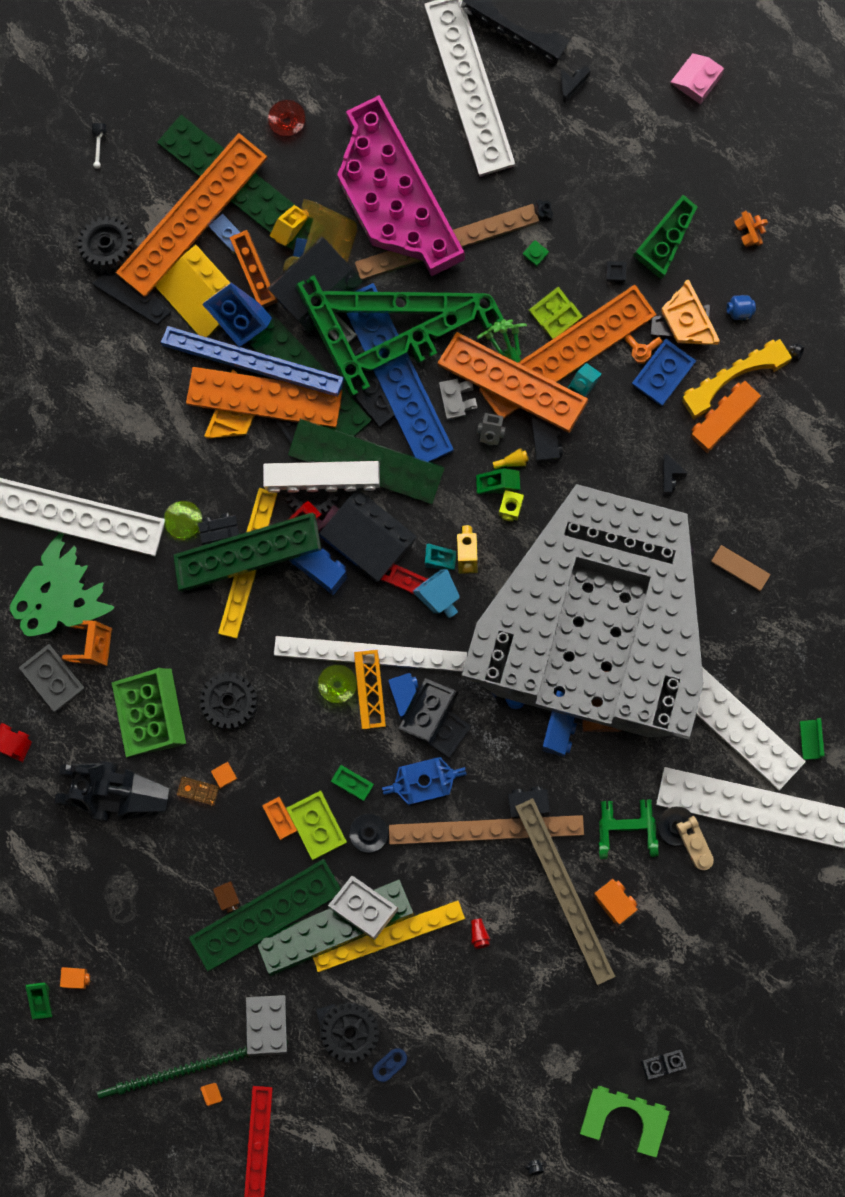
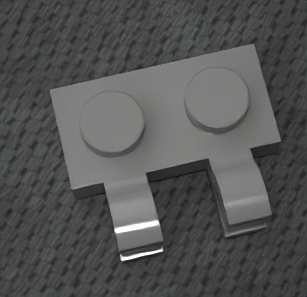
(452, 398)

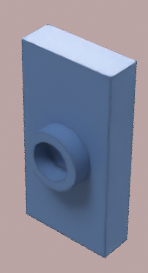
(224, 229)

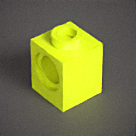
(511, 497)

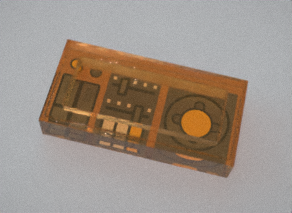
(198, 791)

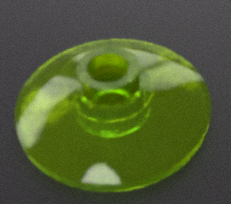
(330, 676)

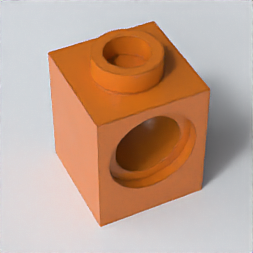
(74, 978)

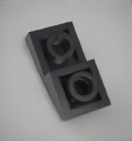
(663, 1064)

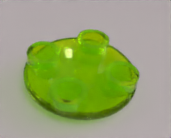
(182, 519)

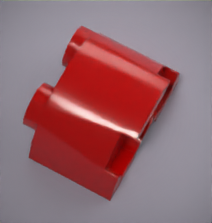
(14, 744)

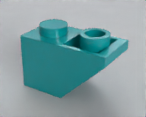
(584, 380)

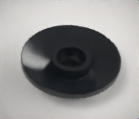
(665, 822)
(364, 823)

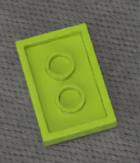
(316, 825)

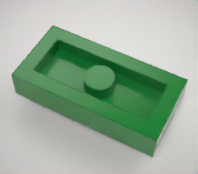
(352, 783)

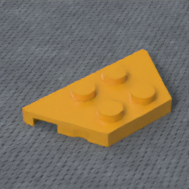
(688, 318)
(228, 424)

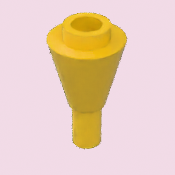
(516, 458)

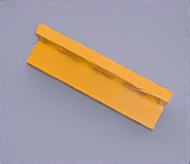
(362, 690)

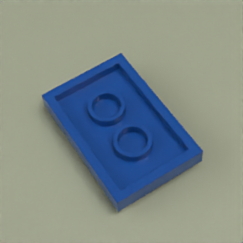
(663, 372)

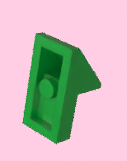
(39, 1000)

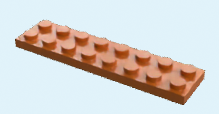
(513, 382)
(261, 397)

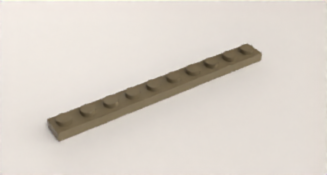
(565, 891)

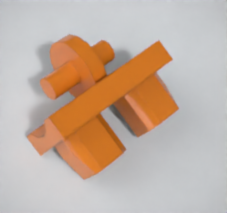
(747, 221)

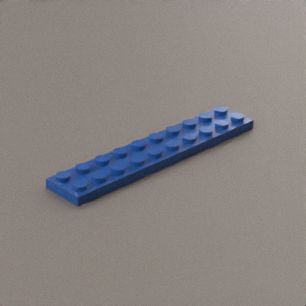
(402, 387)

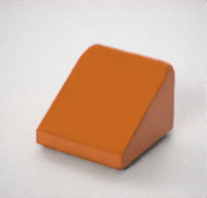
(211, 1094)

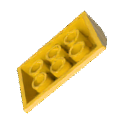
(189, 285)

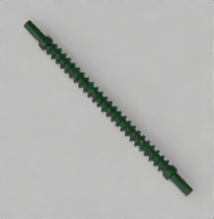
(120, 1088)

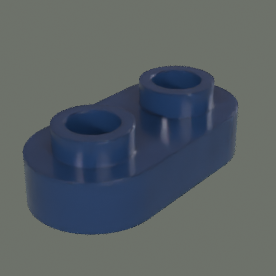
(390, 1065)

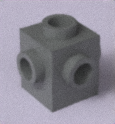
(491, 429)

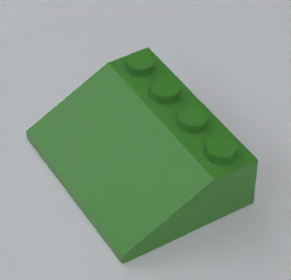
(148, 712)

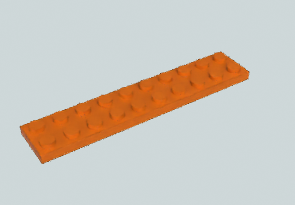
(191, 215)
(583, 342)

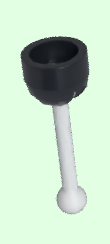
(99, 131)

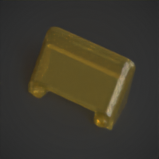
(334, 227)

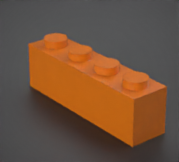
(253, 268)
(726, 416)

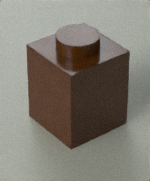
(227, 897)

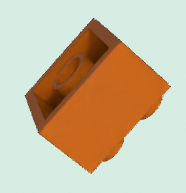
(615, 902)

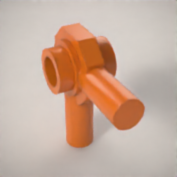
(642, 352)

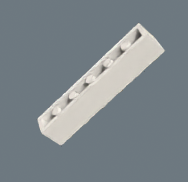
(321, 476)

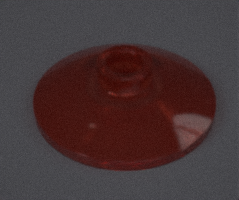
(286, 109)

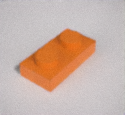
(279, 818)

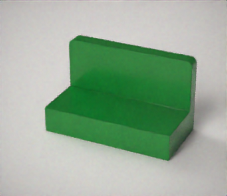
(811, 739)

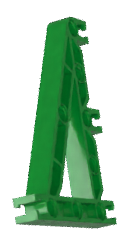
(458, 305)

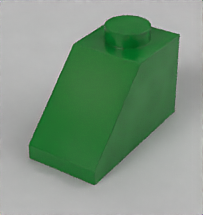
(498, 481)

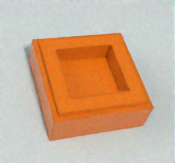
(224, 775)

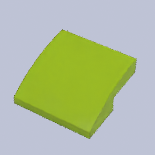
(555, 313)

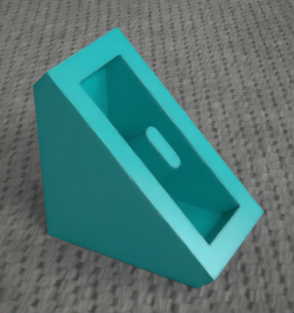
(440, 557)

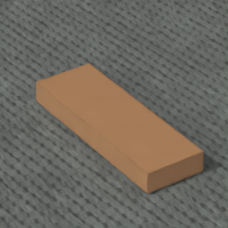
(740, 568)

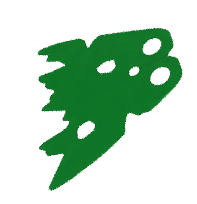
(60, 598)

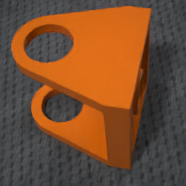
(96, 645)

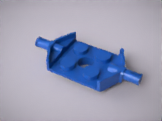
(410, 790)

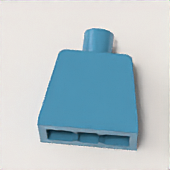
(438, 593)

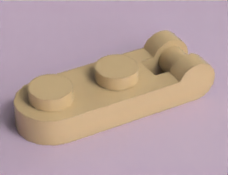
(695, 844)

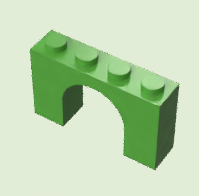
(652, 1117)

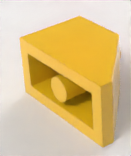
(288, 225)

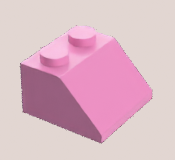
(698, 77)

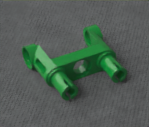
(609, 824)

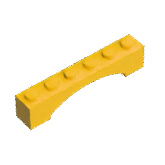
(771, 357)

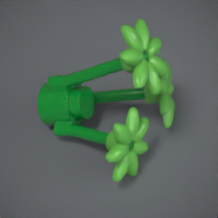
(510, 352)

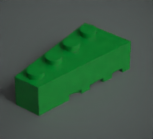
(664, 240)

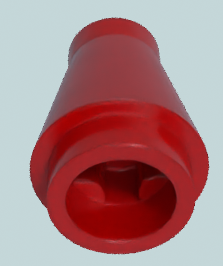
(480, 937)

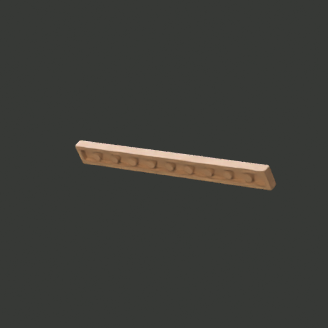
(466, 236)
(480, 830)

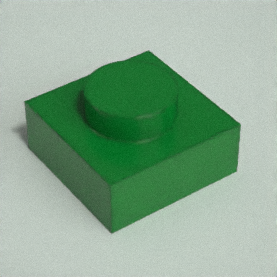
(535, 253)

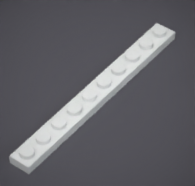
(388, 655)

